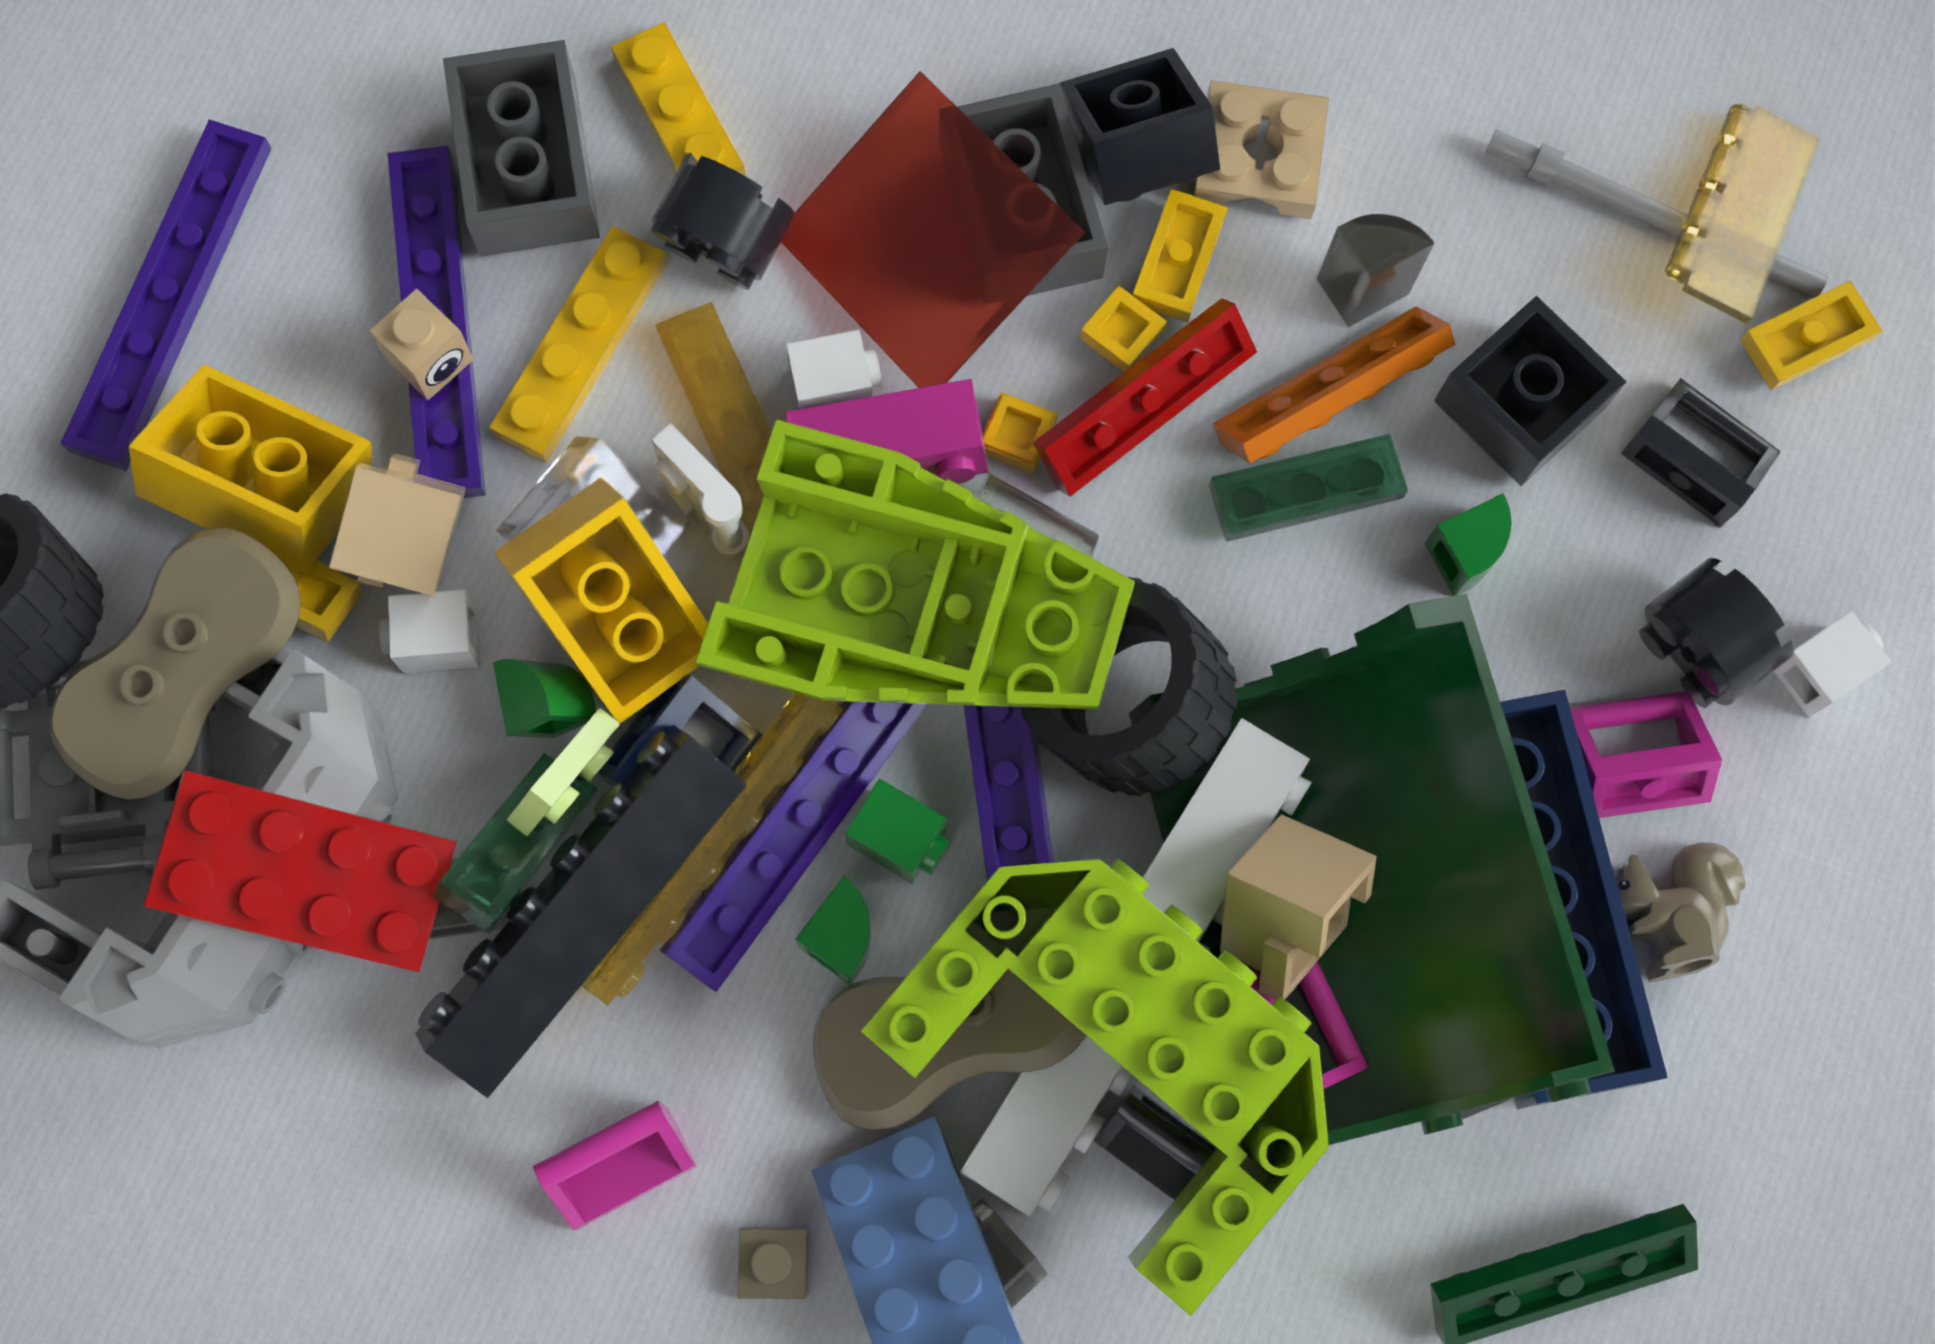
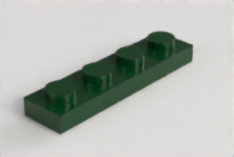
(1565, 1276)

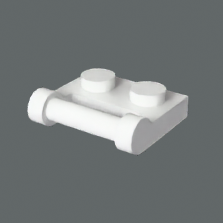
(700, 488)

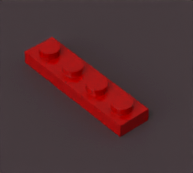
(1145, 397)

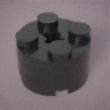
(721, 217)
(1716, 633)

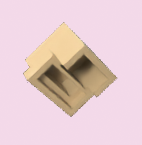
(397, 526)
(1291, 901)

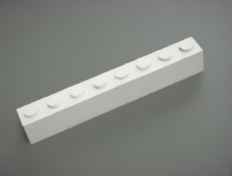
(1056, 1106)

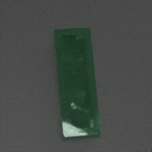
(1308, 487)
(504, 859)

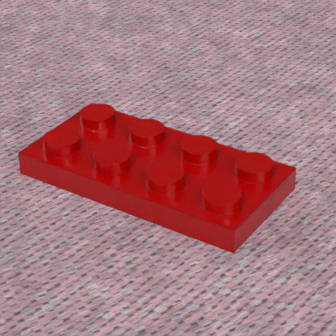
(299, 872)

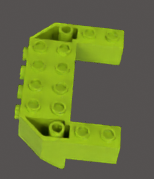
(1166, 1016)

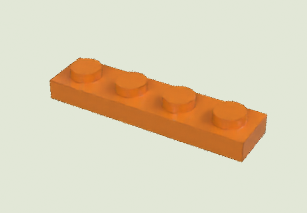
(1334, 384)

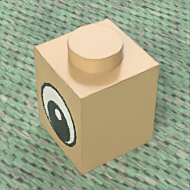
(422, 344)

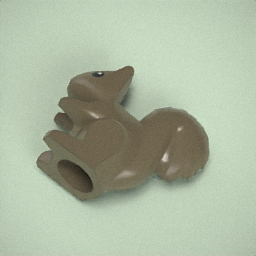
(1691, 918)

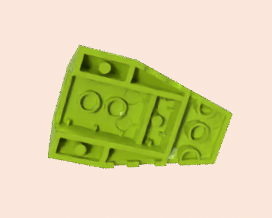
(908, 589)

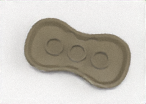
(140, 705)
(871, 1091)

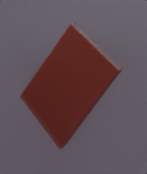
(928, 234)

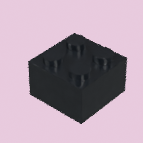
(1142, 126)
(1529, 390)

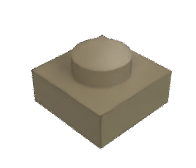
(772, 1264)

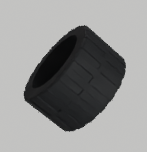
(45, 602)
(1179, 729)

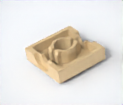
(1293, 132)

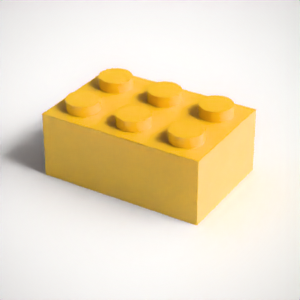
(248, 465)
(608, 598)

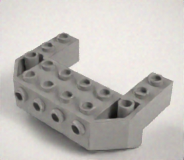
(194, 972)

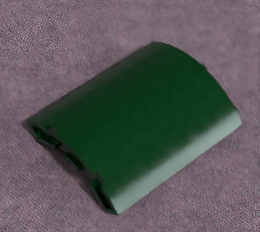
(1464, 951)

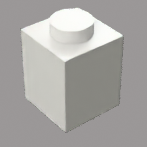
(832, 369)
(431, 631)
(1833, 663)

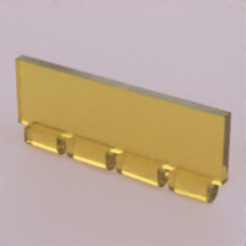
(1741, 210)

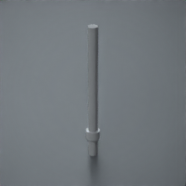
(1548, 165)

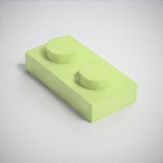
(552, 791)

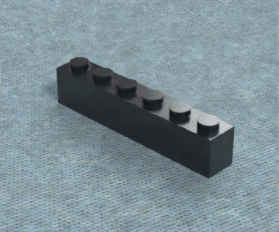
(578, 910)

